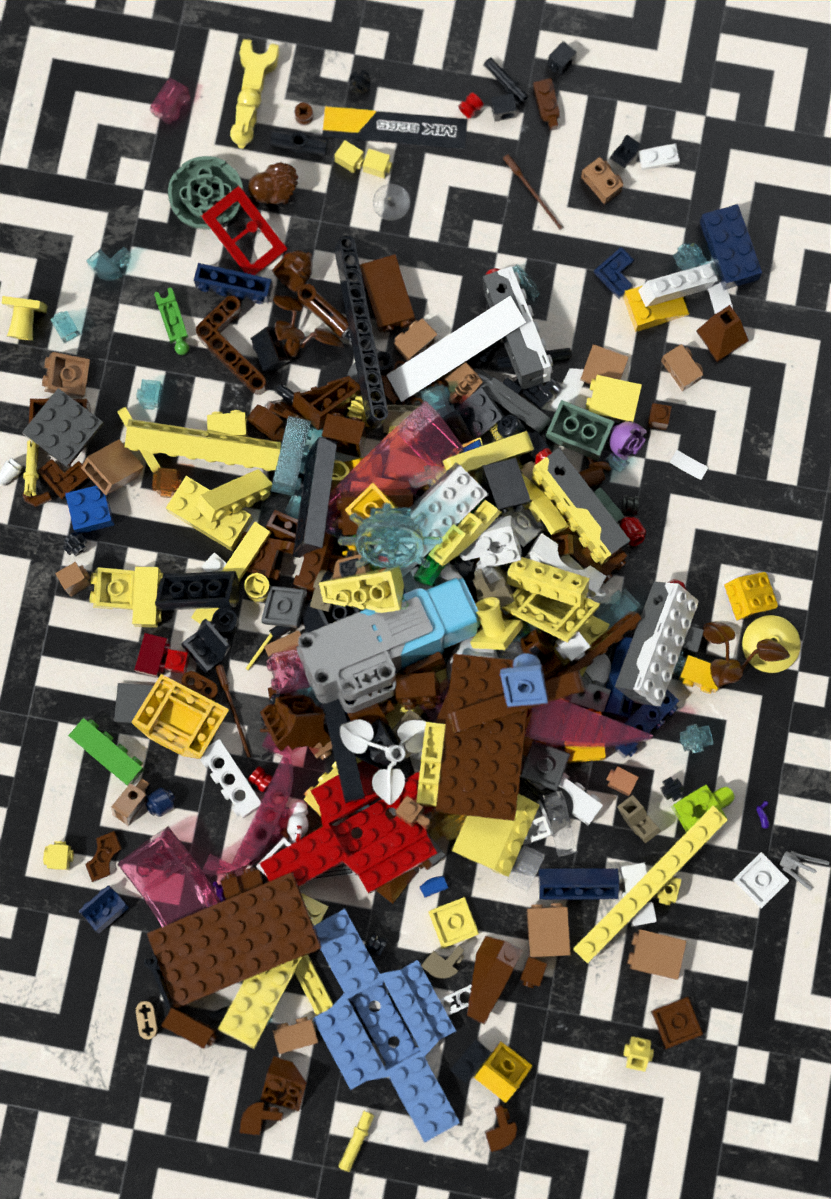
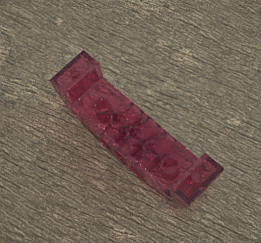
(252, 847)

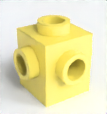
(638, 1054)

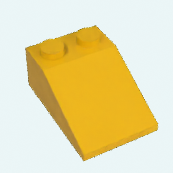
(654, 315)

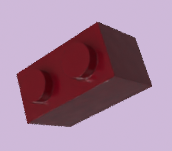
(152, 655)

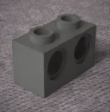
(586, 697)

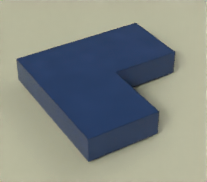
(611, 272)

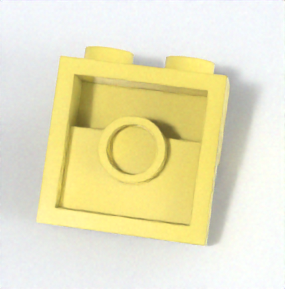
(112, 588)

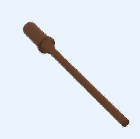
(517, 171)
(225, 685)

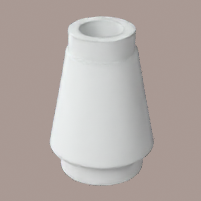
(9, 471)

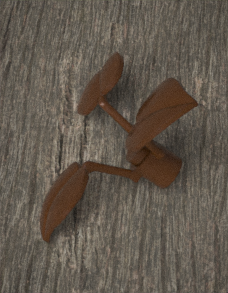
(294, 335)
(730, 670)

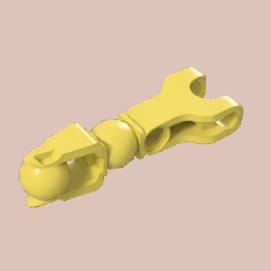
(249, 99)

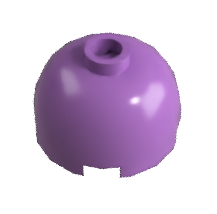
(626, 439)

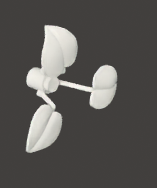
(386, 783)

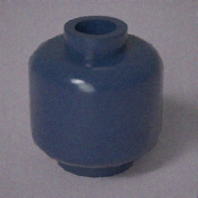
(160, 802)

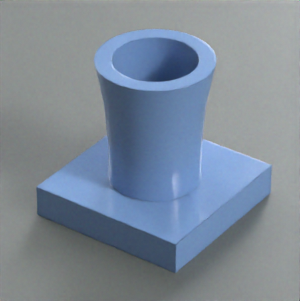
(524, 682)

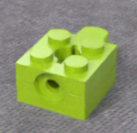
(696, 804)

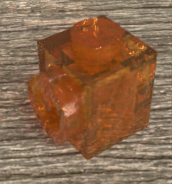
(166, 482)

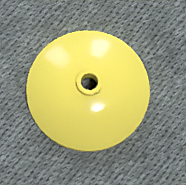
(771, 628)

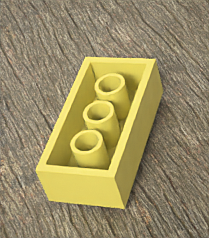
(225, 532)

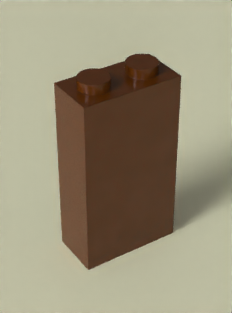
(387, 294)
(401, 498)
(584, 559)

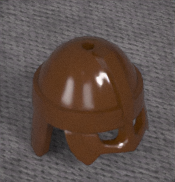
(294, 269)

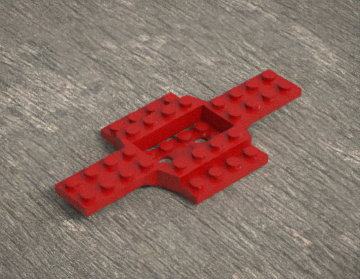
(381, 853)

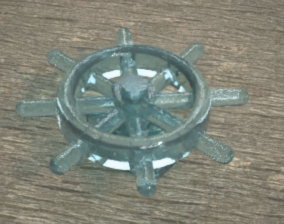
(390, 531)

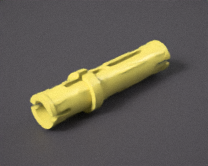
(31, 475)
(356, 1141)

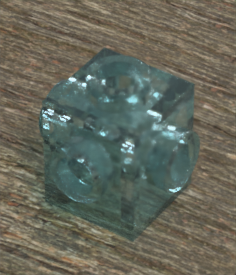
(689, 256)
(696, 738)

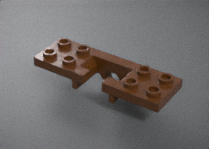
(267, 556)

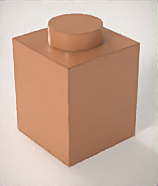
(621, 781)

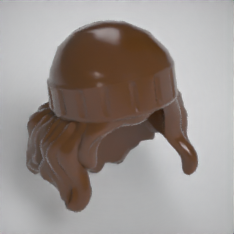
(273, 184)

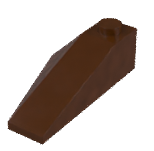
(491, 972)

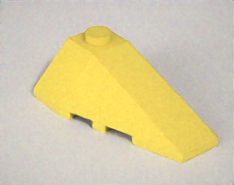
(372, 590)

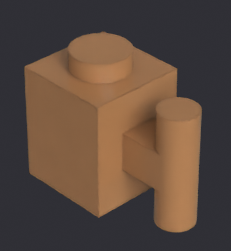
(411, 813)

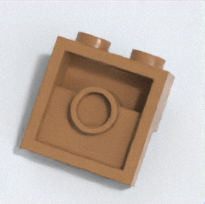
(66, 373)

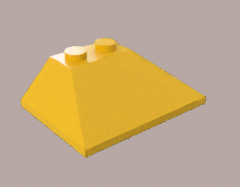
(179, 718)

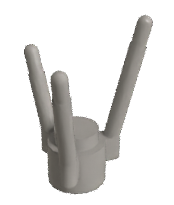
(791, 861)

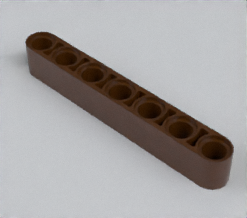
(497, 707)

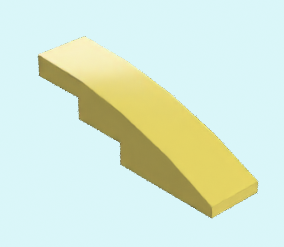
(543, 508)
(464, 534)
(430, 764)

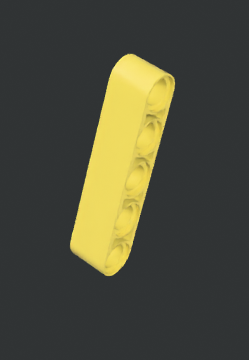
(492, 453)

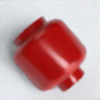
(633, 529)

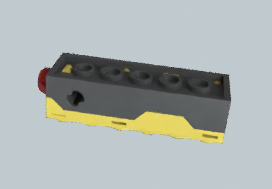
(578, 505)

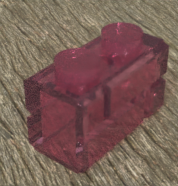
(169, 101)

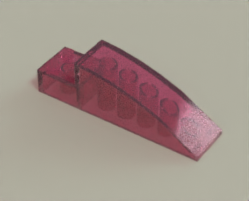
(576, 727)

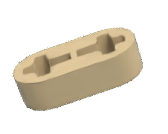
(142, 1021)

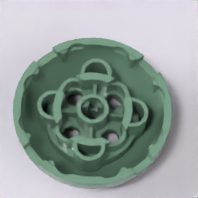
(203, 172)

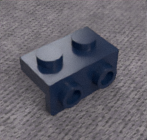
(103, 908)

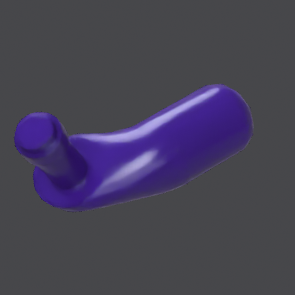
(763, 817)
(219, 891)

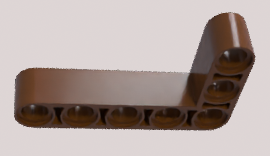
(227, 349)

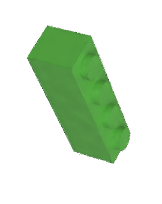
(106, 752)

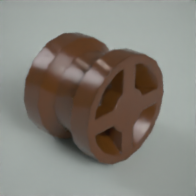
(301, 117)

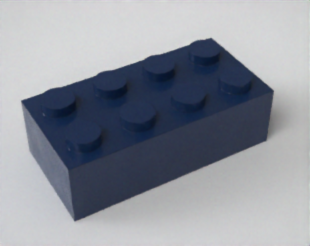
(730, 247)

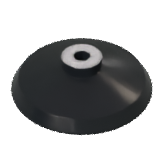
(464, 567)

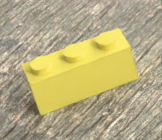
(145, 593)

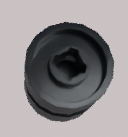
(225, 621)

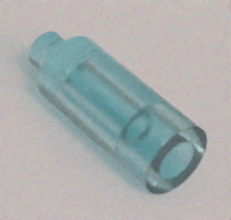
(526, 282)

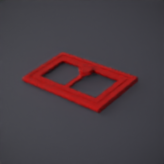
(252, 226)

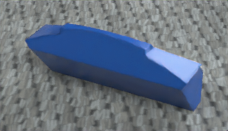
(433, 886)

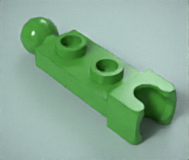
(173, 321)

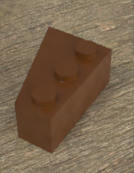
(325, 400)

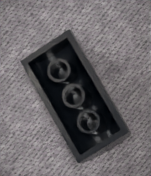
(198, 591)

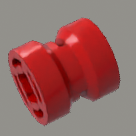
(471, 105)
(260, 779)

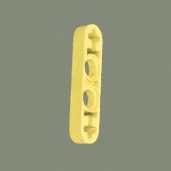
(149, 457)

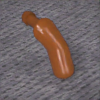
(605, 466)

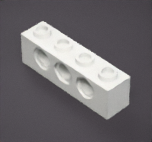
(218, 751)

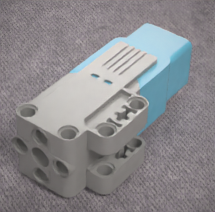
(371, 647)

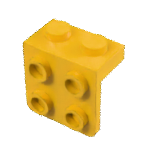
(750, 595)

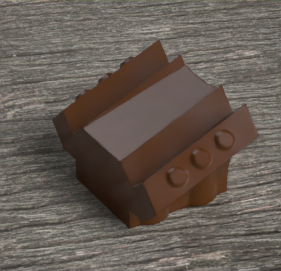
(295, 722)

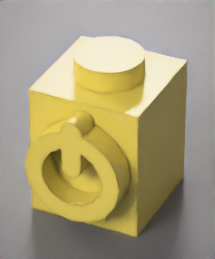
(58, 856)

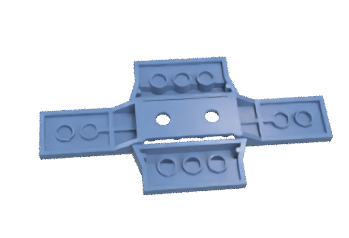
(350, 1042)

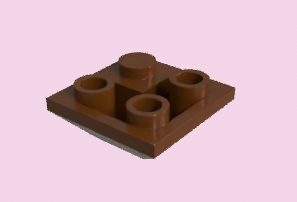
(723, 333)
(284, 1084)

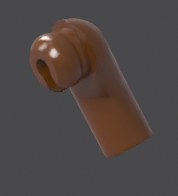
(37, 500)

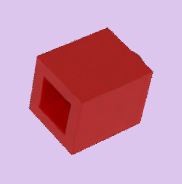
(177, 661)

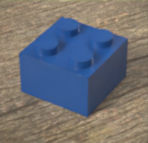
(89, 509)

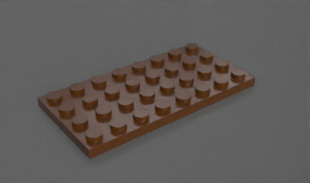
(484, 762)
(234, 940)

